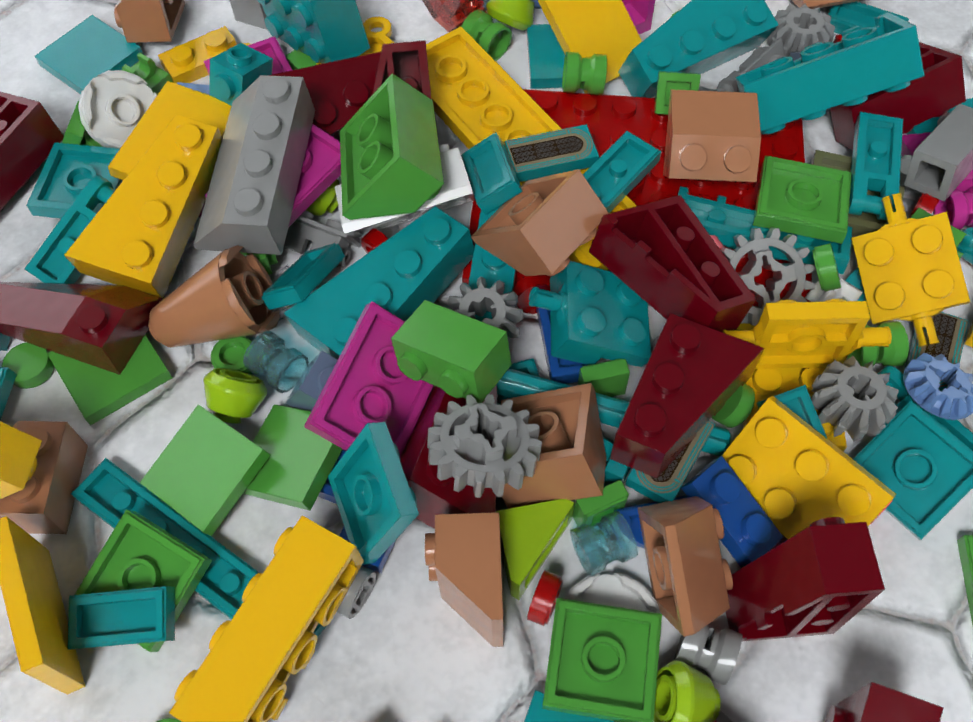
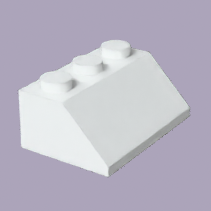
(453, 193)

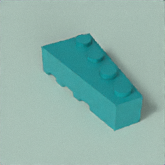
(697, 40)

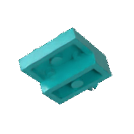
(594, 316)

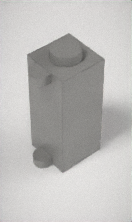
(943, 156)

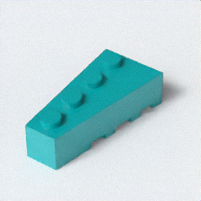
(835, 73)
(395, 275)

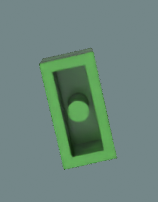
(452, 351)

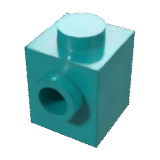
(236, 70)

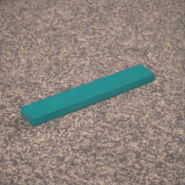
(112, 491)

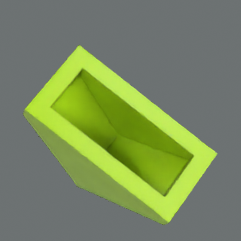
(529, 537)

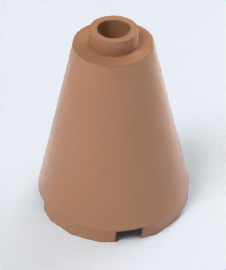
(216, 303)

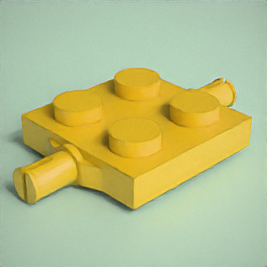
(910, 269)
(812, 333)

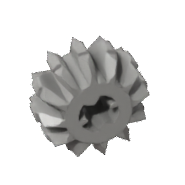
(801, 28)
(491, 300)
(854, 398)

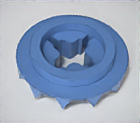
(922, 383)

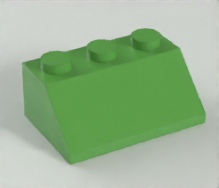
(390, 153)

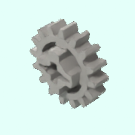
(759, 256)
(484, 445)

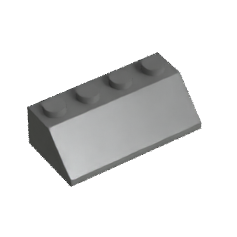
(258, 168)

